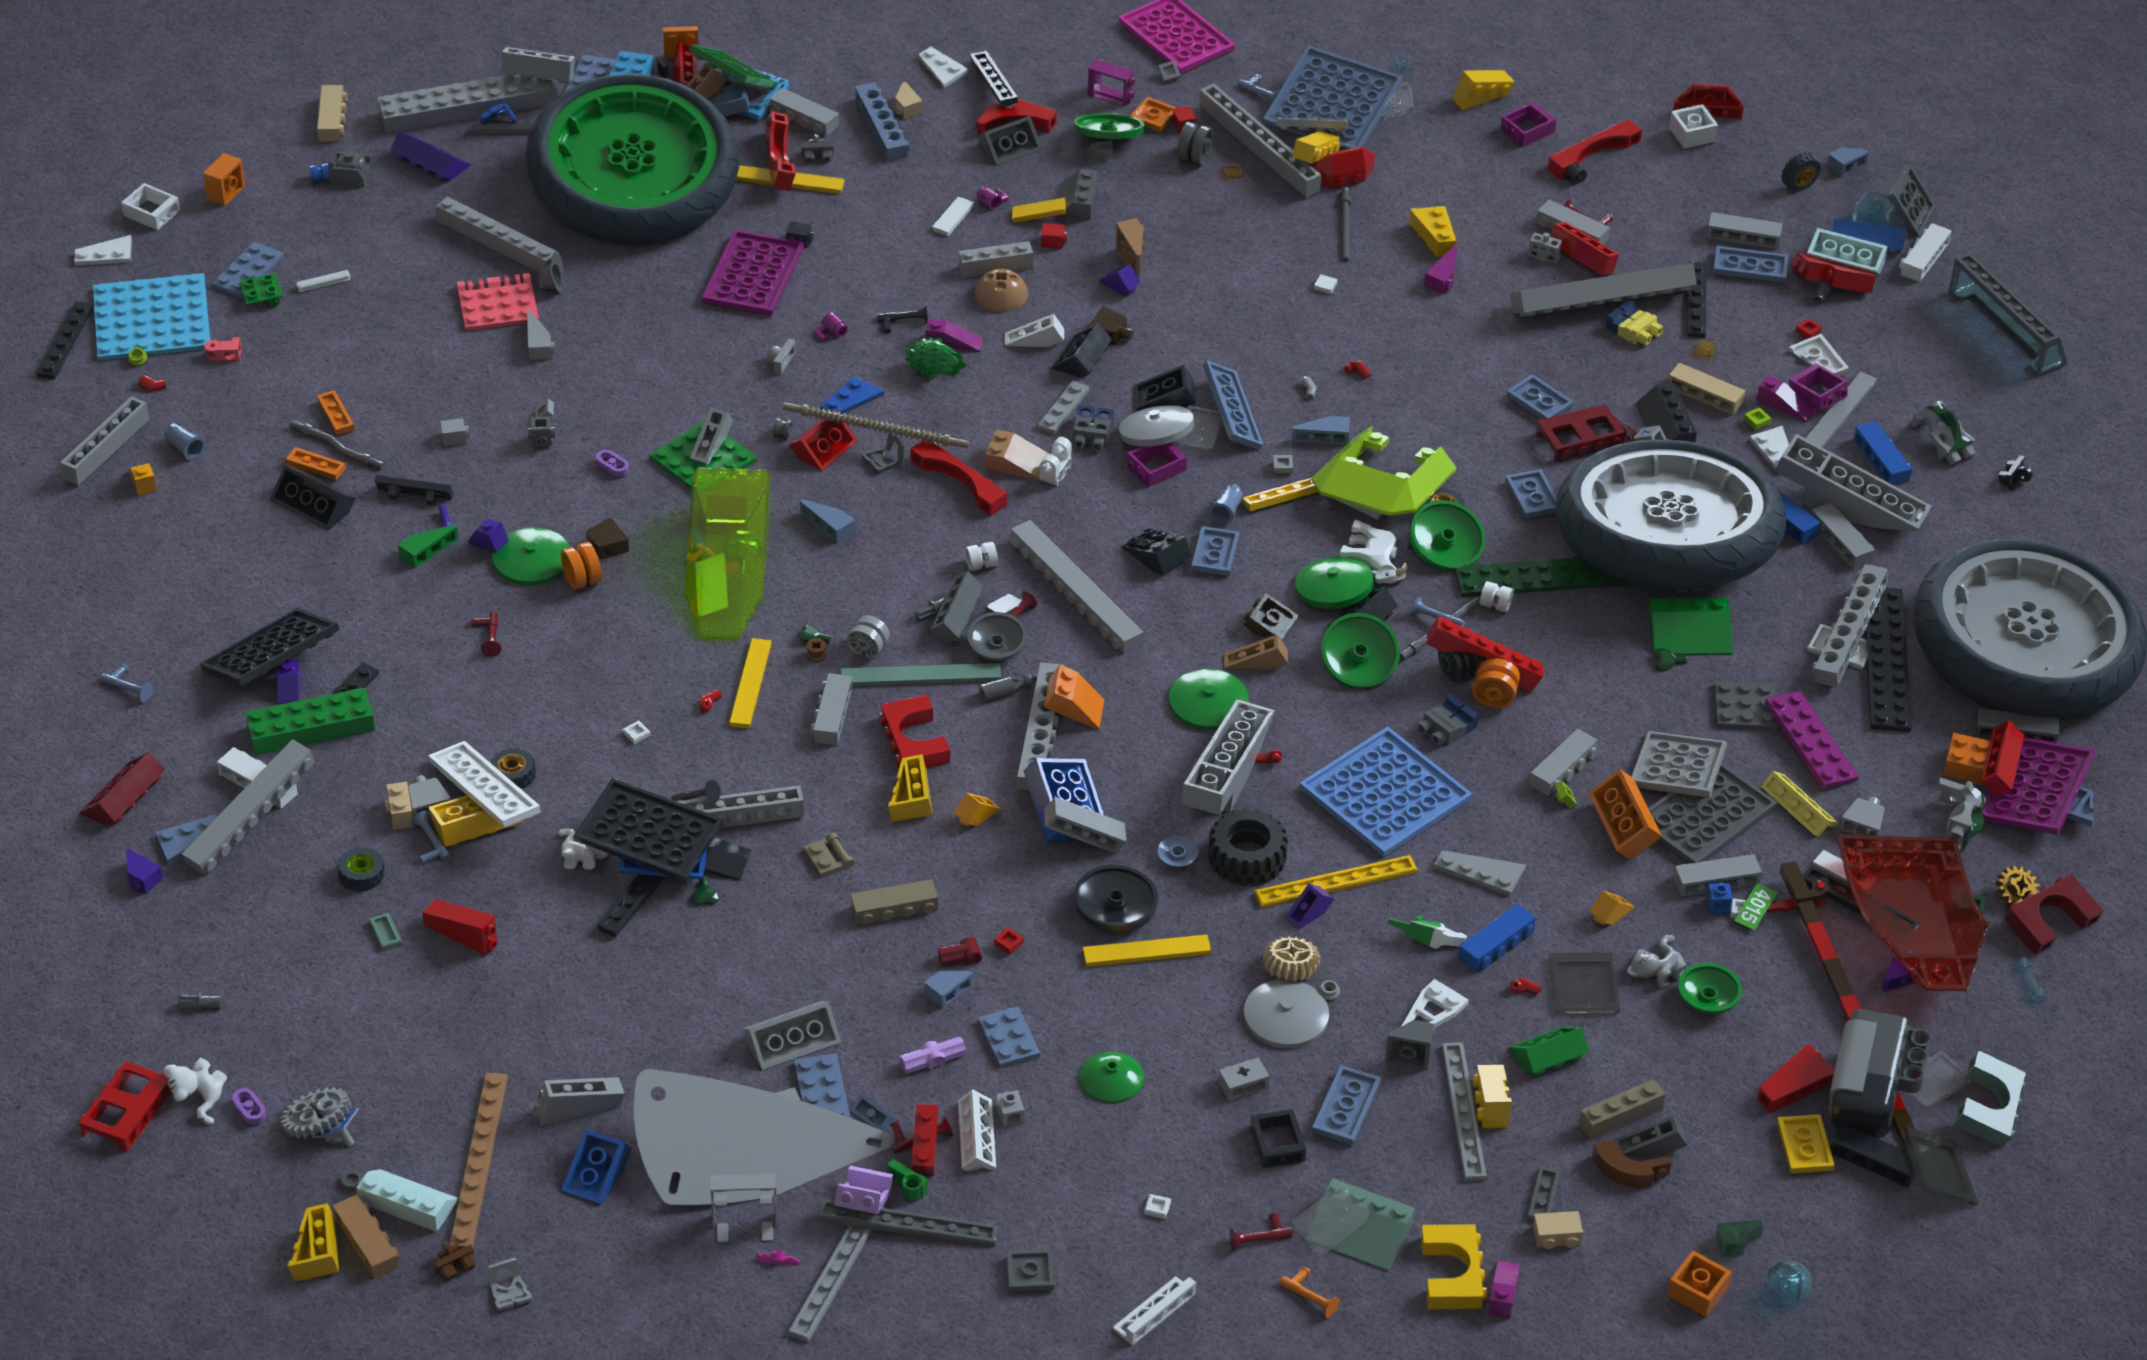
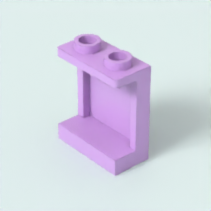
(864, 1190)

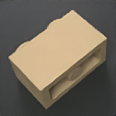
(1558, 1229)

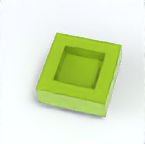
(1757, 418)
(1565, 794)

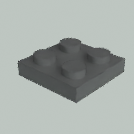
(1030, 1270)

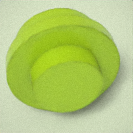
(137, 356)

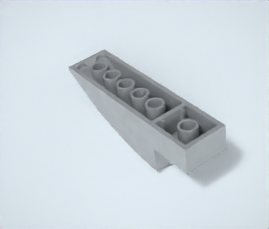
(1853, 491)
(1227, 759)

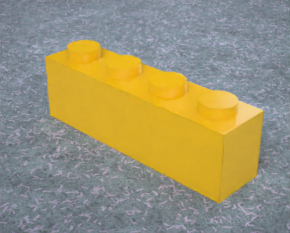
(1315, 146)

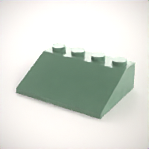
(1381, 1235)

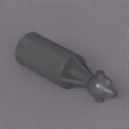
(1004, 687)

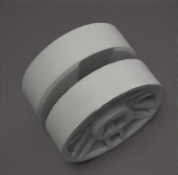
(869, 636)

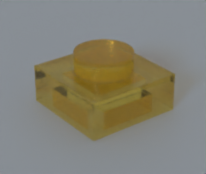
(1706, 349)

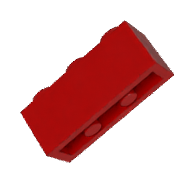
(925, 1139)

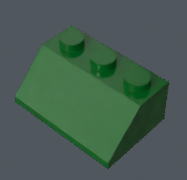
(1550, 1049)

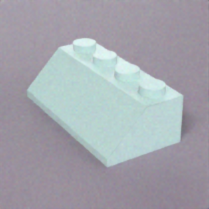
(1848, 251)
(405, 1199)

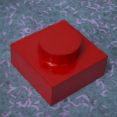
(1808, 328)
(1008, 940)

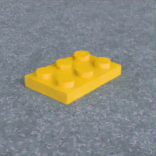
(1805, 1144)

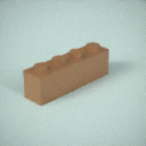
(366, 1236)

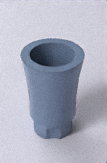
(185, 441)
(1226, 504)

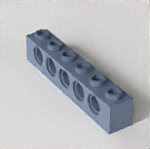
(882, 121)

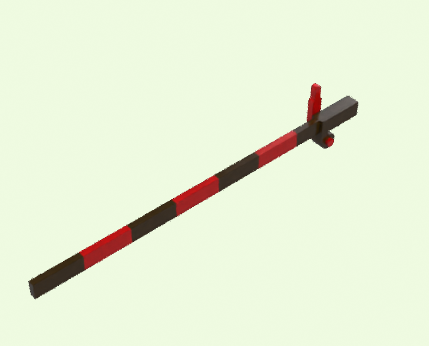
(1806, 901)

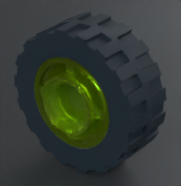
(360, 869)

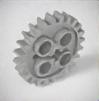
(303, 1120)

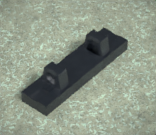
(430, 490)

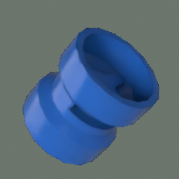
(319, 173)

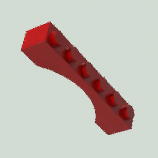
(1618, 136)
(776, 138)
(934, 458)
(1450, 637)

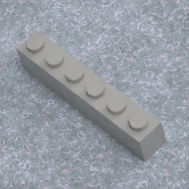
(104, 441)

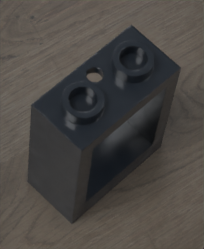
(1273, 1156)

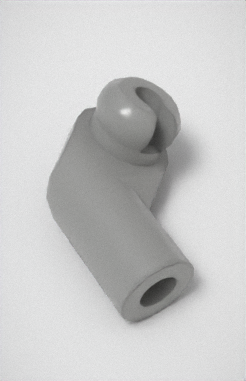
(1310, 386)

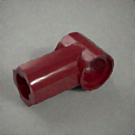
(966, 951)

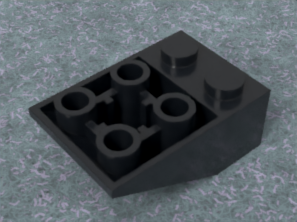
(1158, 549)

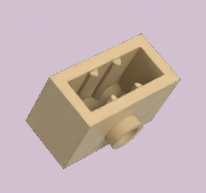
(399, 805)

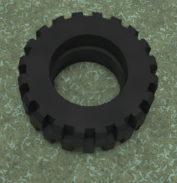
(1247, 865)

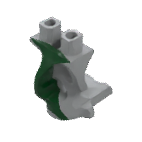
(1948, 439)
(1968, 813)

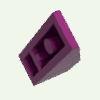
(1441, 274)
(953, 335)
(1783, 398)
(1503, 1289)

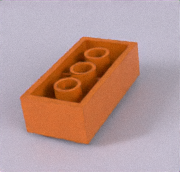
(1625, 814)

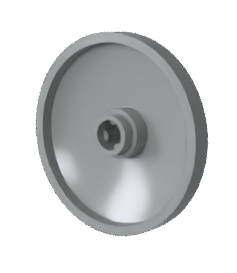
(1156, 425)
(1286, 1013)

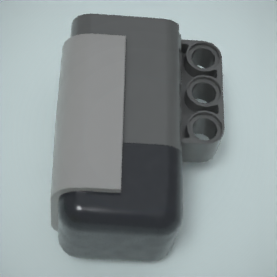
(1871, 1068)

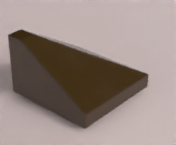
(662, 68)

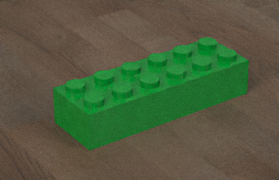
(310, 720)

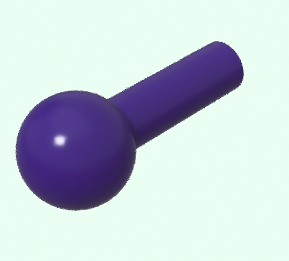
(444, 516)

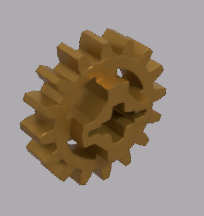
(2016, 887)

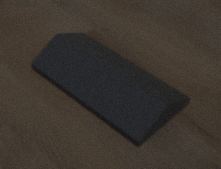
(726, 859)

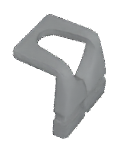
(515, 1294)

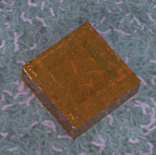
(1232, 171)

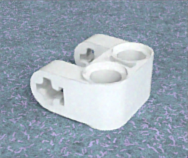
(1055, 464)

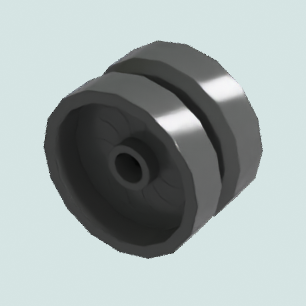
(1194, 143)

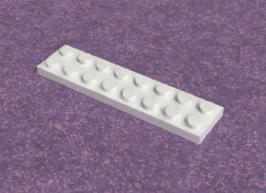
(484, 784)

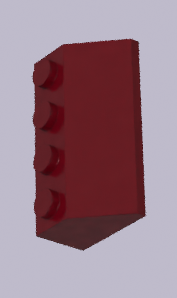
(124, 789)

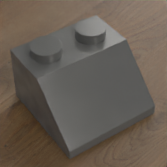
(1410, 1044)

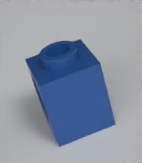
(1719, 899)

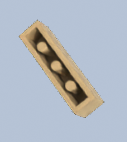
(331, 113)
(1707, 389)

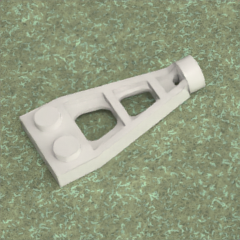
(1441, 996)

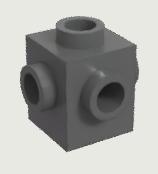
(537, 432)

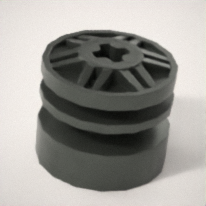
(1459, 664)

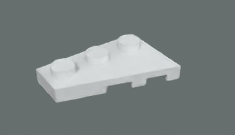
(942, 67)
(1821, 352)
(1771, 444)

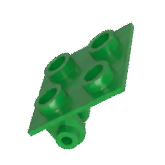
(262, 289)

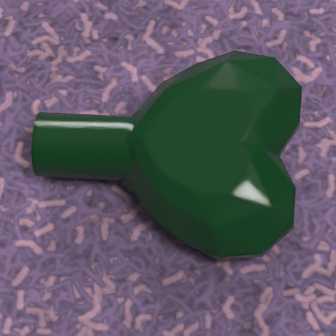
(811, 632)
(1666, 659)
(705, 893)

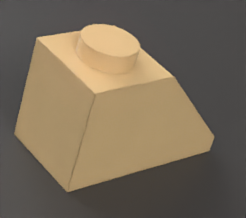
(907, 102)

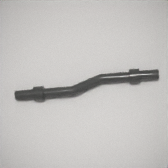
(364, 459)

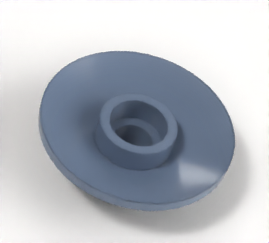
(1178, 851)

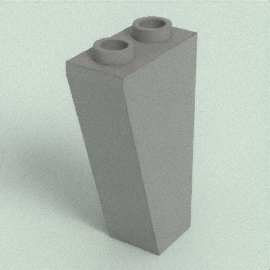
(576, 1097)

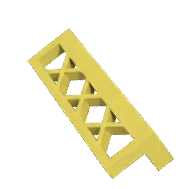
(1798, 803)

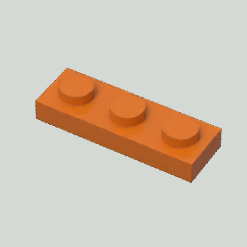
(335, 412)
(315, 463)

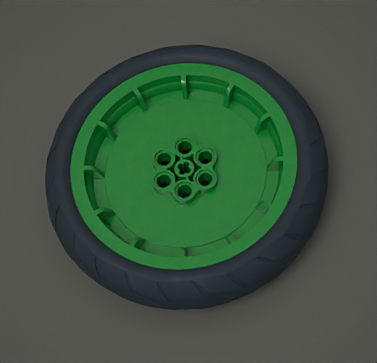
(632, 158)

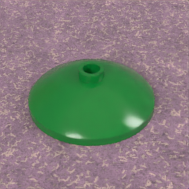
(1712, 981)
(1111, 1077)

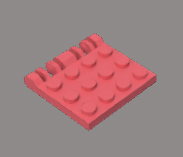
(497, 304)

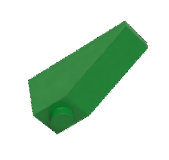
(425, 545)

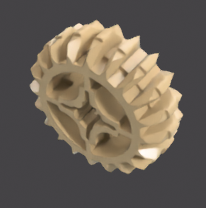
(1291, 958)

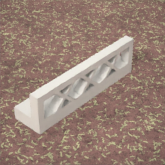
(971, 1131)
(1157, 1312)

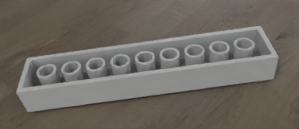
(462, 101)
(1603, 289)

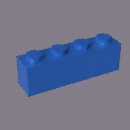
(1885, 235)
(1882, 453)
(1799, 523)
(1497, 938)

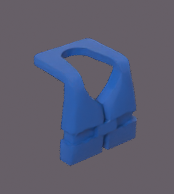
(495, 112)

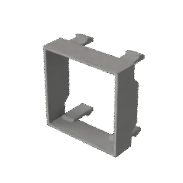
(725, 1183)

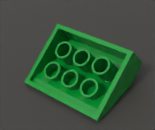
(1691, 625)

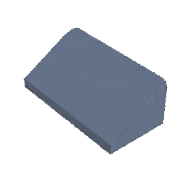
(872, 1113)

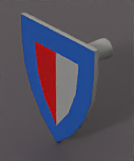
(340, 1130)

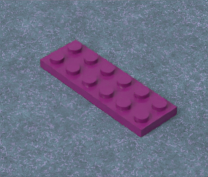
(1811, 740)

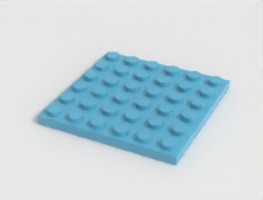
(151, 315)

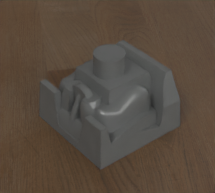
(350, 169)

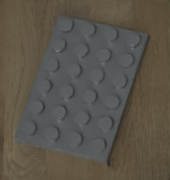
(1704, 825)

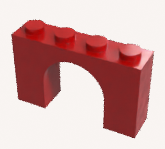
(909, 712)

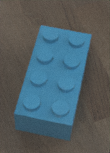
(633, 64)

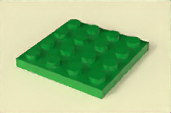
(732, 67)
(676, 460)

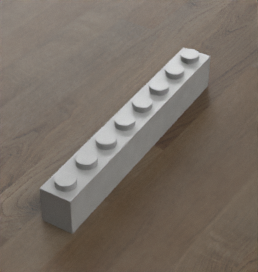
(493, 234)
(248, 807)

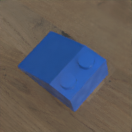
(596, 1166)

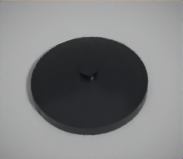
(1116, 898)

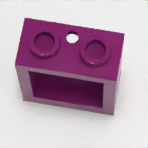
(1097, 90)
(1545, 122)
(1819, 374)
(1176, 465)

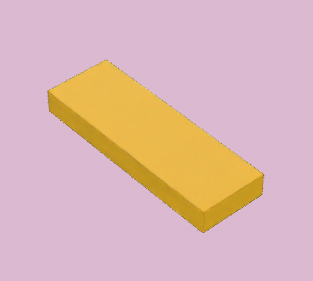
(1039, 210)

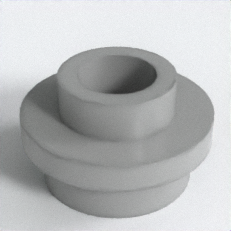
(1332, 986)

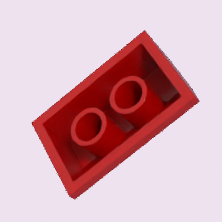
(823, 443)

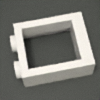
(167, 207)

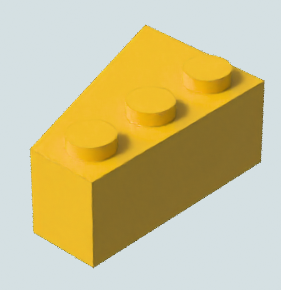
(1481, 87)
(1434, 228)
(911, 793)
(1492, 1096)
(317, 1245)

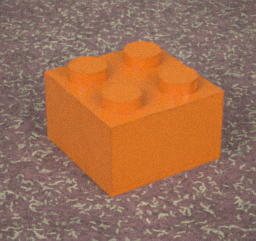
(224, 179)
(1966, 758)
(1699, 1283)

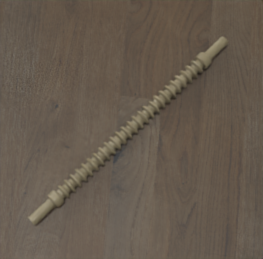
(946, 440)

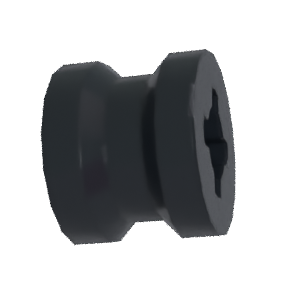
(1575, 174)

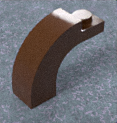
(1627, 1171)

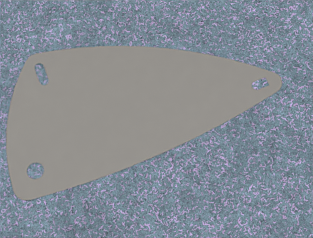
(735, 1129)

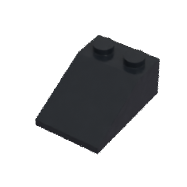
(1168, 388)

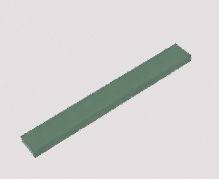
(923, 674)

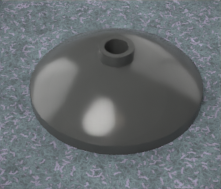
(997, 629)

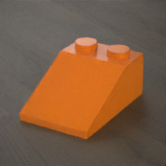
(1074, 697)

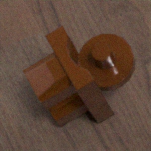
(451, 1256)

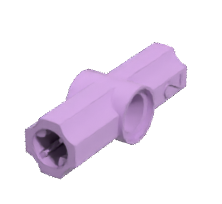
(932, 1055)

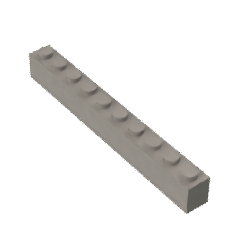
(1259, 140)
(1076, 587)

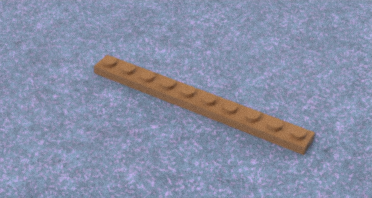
(479, 1160)

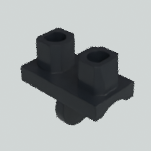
(2015, 473)

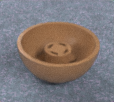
(1001, 291)

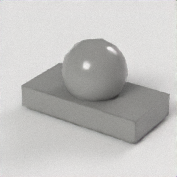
(781, 356)

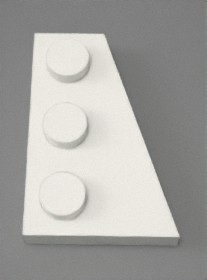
(105, 253)

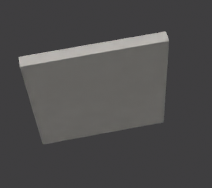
(1679, 763)

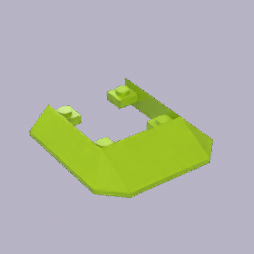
(1376, 490)

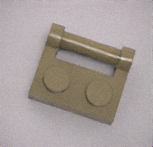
(823, 859)

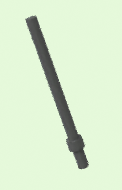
(1345, 202)
(1415, 646)

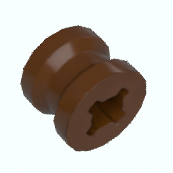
(816, 650)

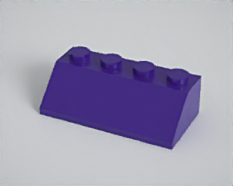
(428, 156)

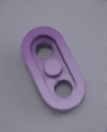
(614, 463)
(250, 1107)

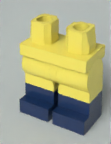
(1633, 324)

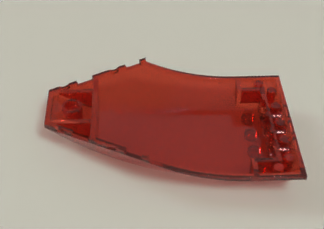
(1928, 884)

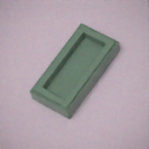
(385, 931)

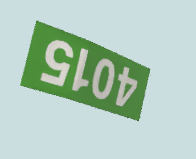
(1755, 906)

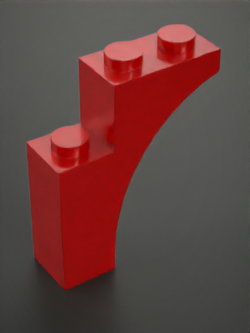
(997, 115)
(1833, 274)

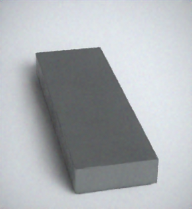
(1544, 1192)

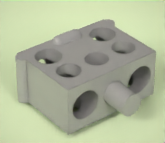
(1545, 247)

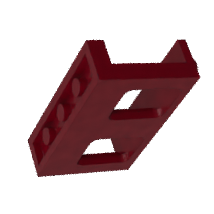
(1579, 422)

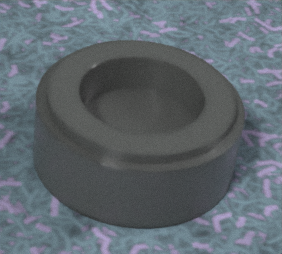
(351, 1180)

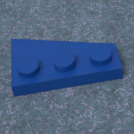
(851, 395)

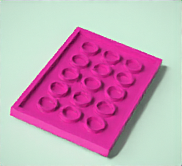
(1176, 33)

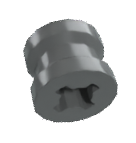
(782, 428)

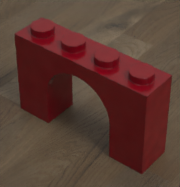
(2065, 894)

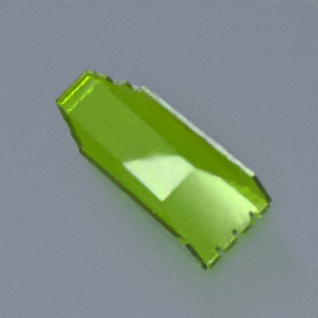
(727, 549)

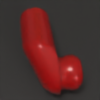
(1357, 366)
(151, 385)
(707, 700)
(1272, 756)
(1524, 985)

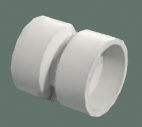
(974, 557)
(1490, 593)

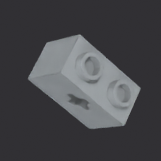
(1243, 1079)

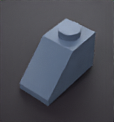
(1847, 160)
(947, 986)

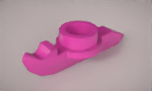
(777, 1257)

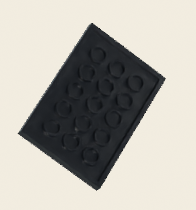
(269, 647)
(648, 829)

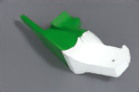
(1429, 932)

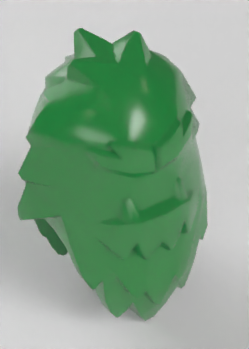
(933, 358)

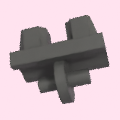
(817, 147)

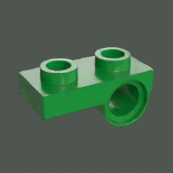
(913, 1184)

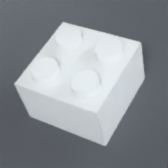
(1693, 126)

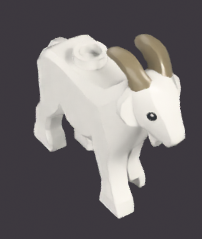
(1377, 554)

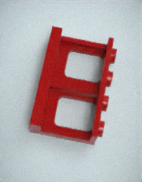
(138, 1107)

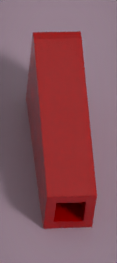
(462, 925)
(1796, 1079)

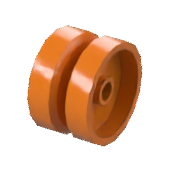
(581, 565)
(1496, 683)

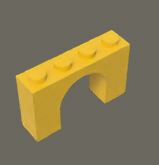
(1463, 1243)

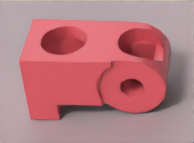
(223, 350)

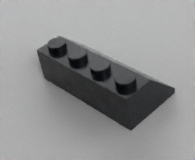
(1665, 408)
(311, 497)

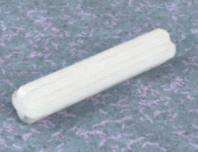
(322, 281)

